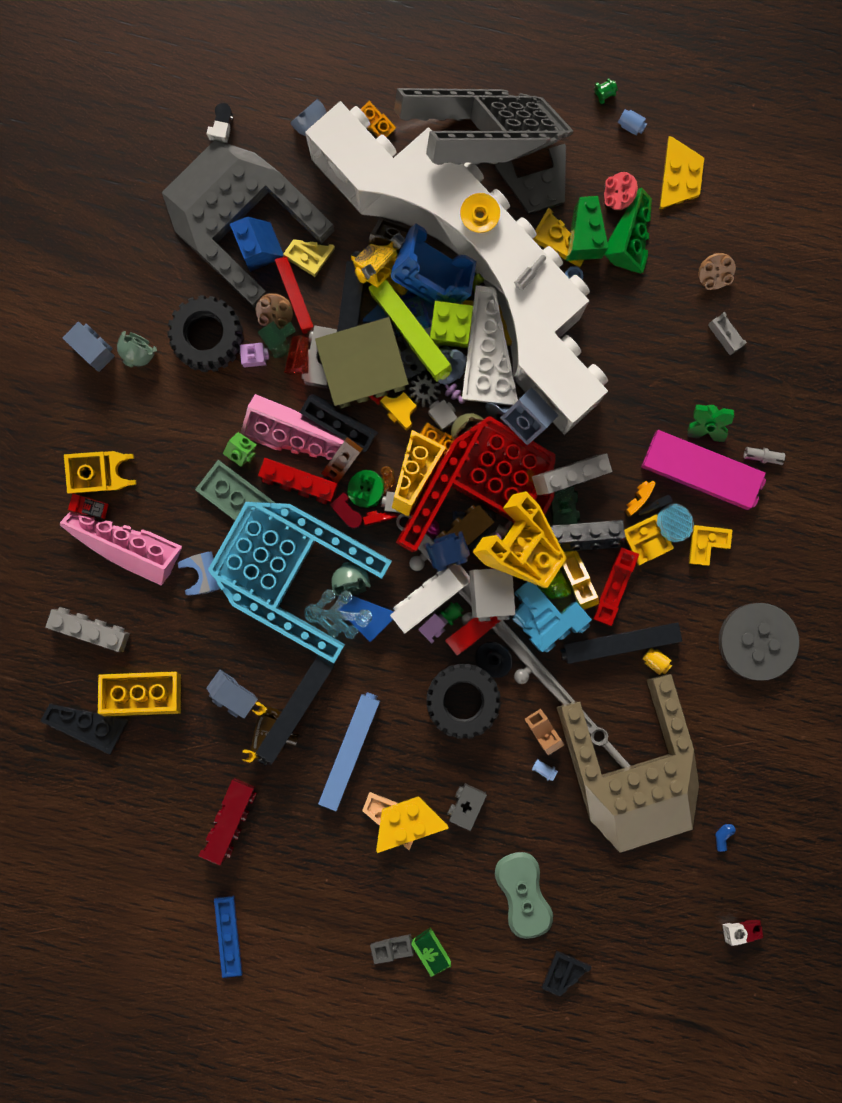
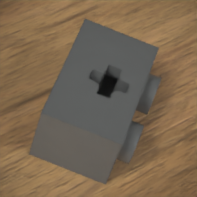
(466, 818)

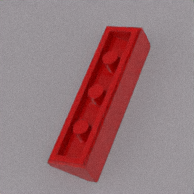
(294, 294)

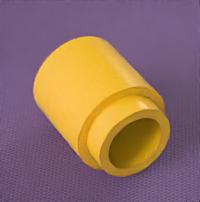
(657, 661)

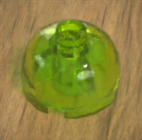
(558, 588)

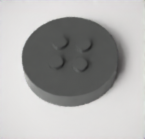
(759, 641)

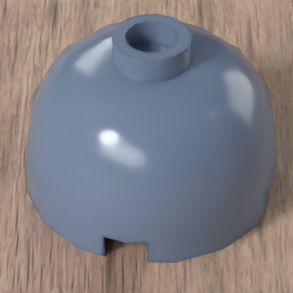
(308, 117)

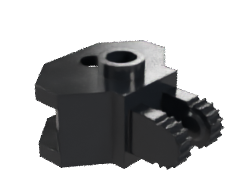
(411, 360)

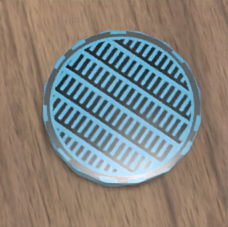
(675, 522)

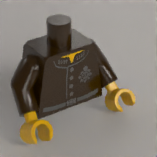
(266, 718)

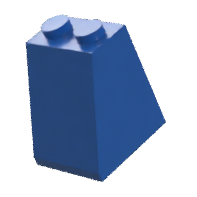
(256, 242)

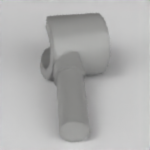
(501, 530)

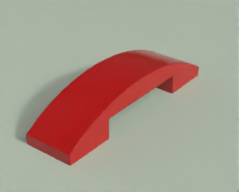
(615, 586)
(470, 633)

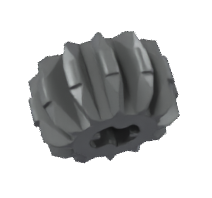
(432, 392)

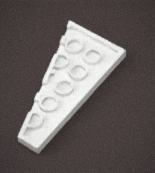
(488, 362)

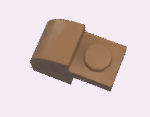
(544, 732)

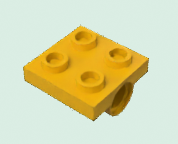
(647, 540)

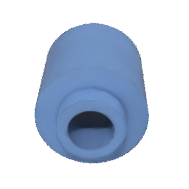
(632, 122)

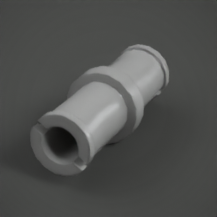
(764, 455)

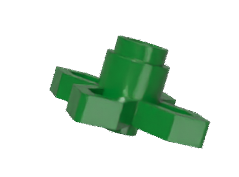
(712, 421)

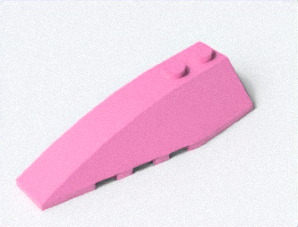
(287, 429)
(133, 550)

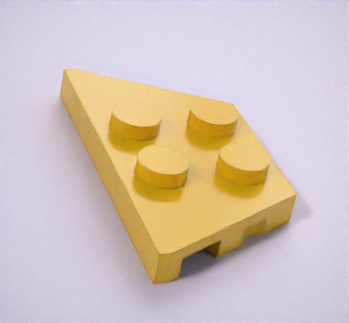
(681, 174)
(407, 823)

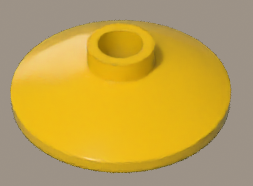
(480, 203)

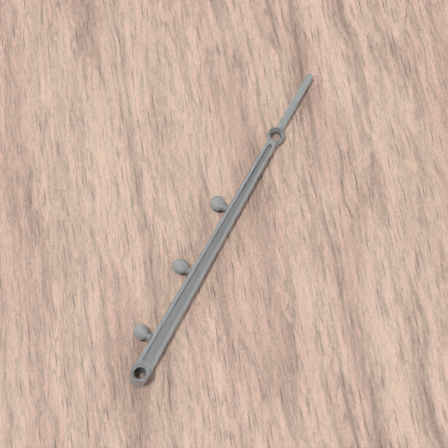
(520, 649)

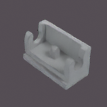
(726, 334)

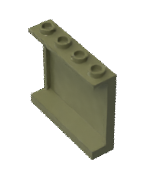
(362, 362)

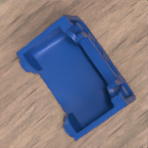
(432, 273)

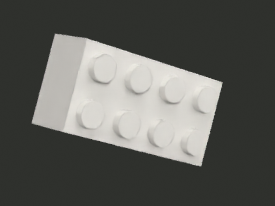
(427, 599)

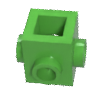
(240, 449)

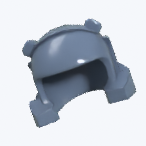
(457, 361)

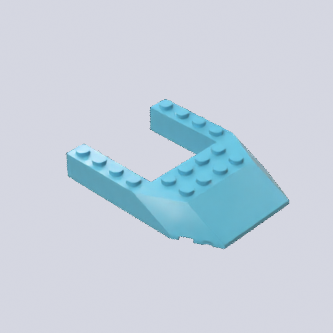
(265, 556)

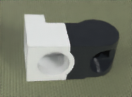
(222, 124)

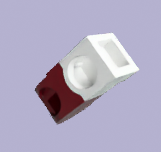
(742, 932)

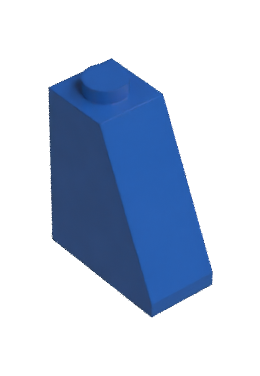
(380, 616)

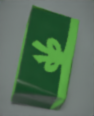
(431, 952)

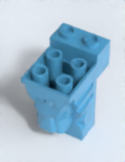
(542, 619)

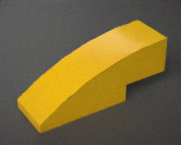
(579, 580)

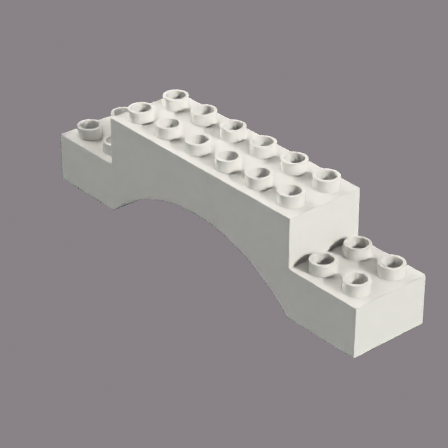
(432, 195)

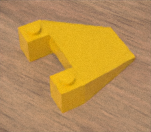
(528, 548)

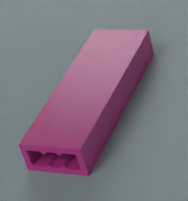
(704, 470)

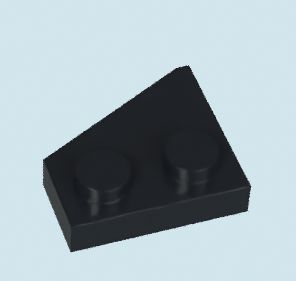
(563, 973)

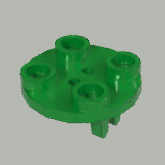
(363, 497)

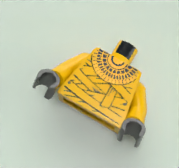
(376, 261)

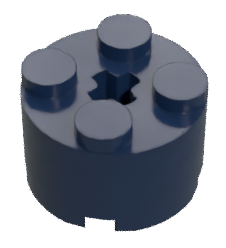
(448, 550)

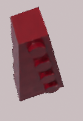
(227, 822)

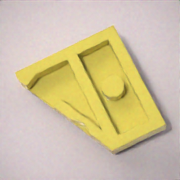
(308, 255)

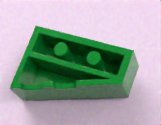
(587, 231)

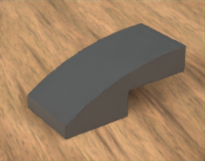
(392, 948)

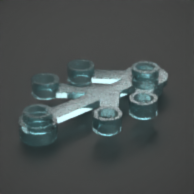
(314, 613)

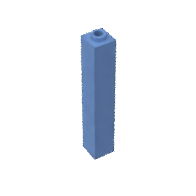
(349, 751)

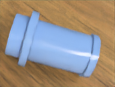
(544, 770)

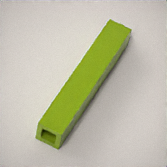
(411, 330)

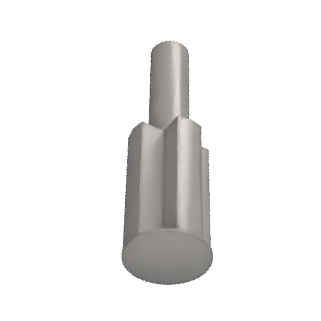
(529, 274)

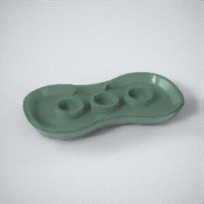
(528, 910)

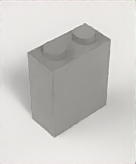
(491, 594)

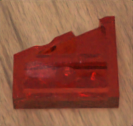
(298, 356)

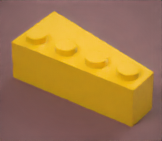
(418, 466)

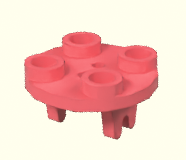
(626, 187)

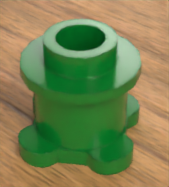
(605, 90)
(452, 612)

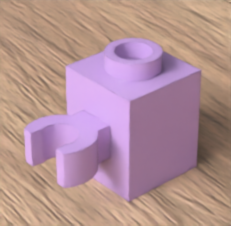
(253, 354)

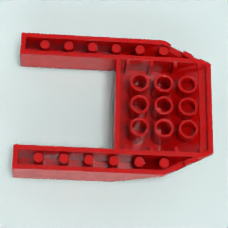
(486, 466)

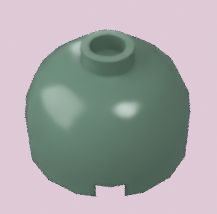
(134, 349)
(350, 578)

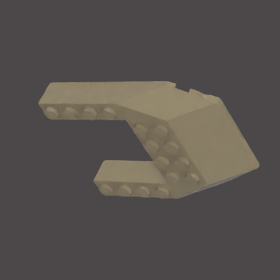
(645, 798)

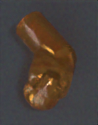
(388, 477)

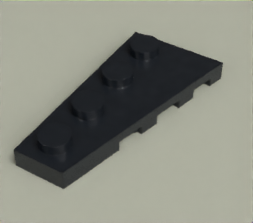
(86, 726)

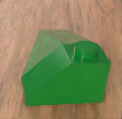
(630, 235)

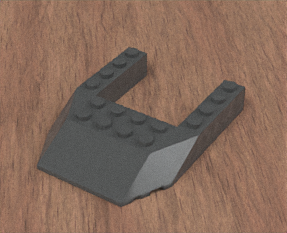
(507, 123)
(222, 190)

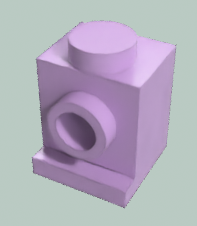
(433, 627)

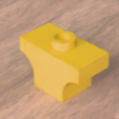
(400, 409)

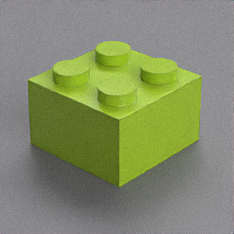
(451, 324)

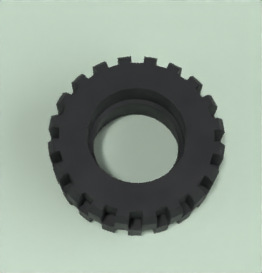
(192, 313)
(463, 727)

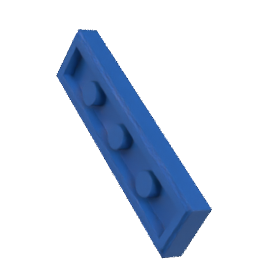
(228, 936)

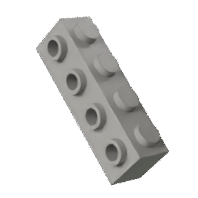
(87, 630)

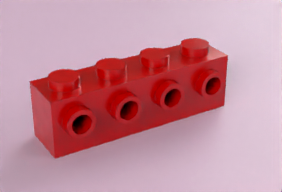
(298, 480)

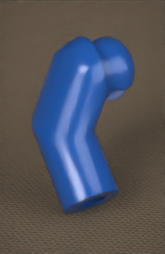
(722, 835)

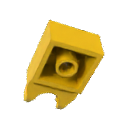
(103, 470)

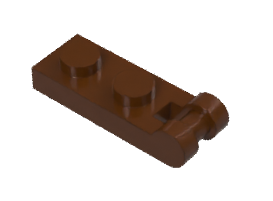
(342, 460)

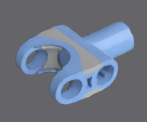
(201, 563)

